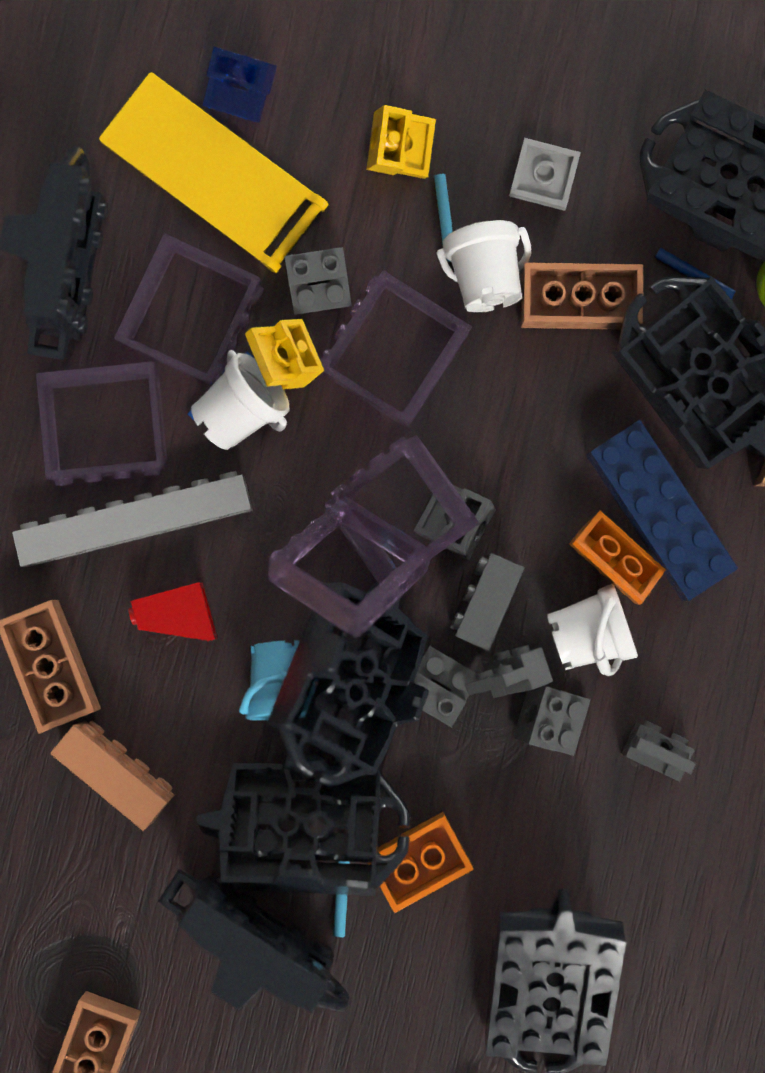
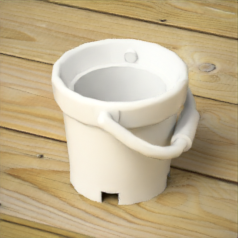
(486, 263)
(240, 403)
(593, 632)

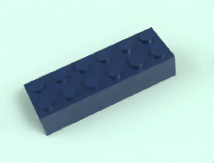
(661, 511)

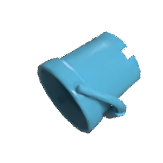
(268, 670)

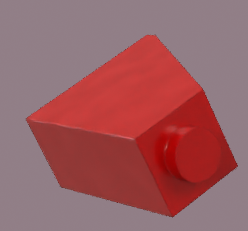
(175, 612)

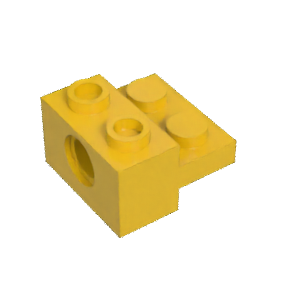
(400, 142)
(285, 354)

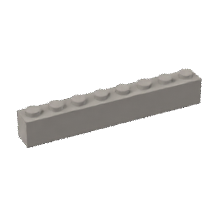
(132, 520)

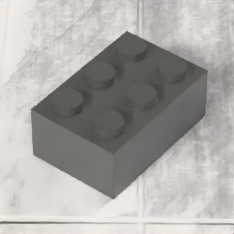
(487, 600)

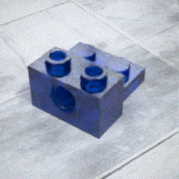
(241, 70)

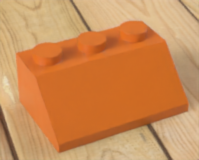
(618, 557)

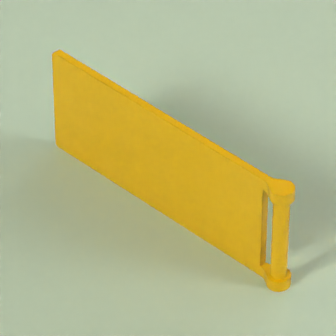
(210, 170)

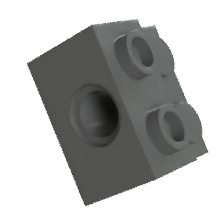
(316, 267)
(437, 522)
(512, 673)
(440, 702)
(552, 719)
(644, 747)

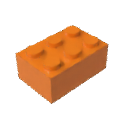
(431, 862)

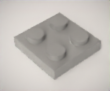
(544, 174)

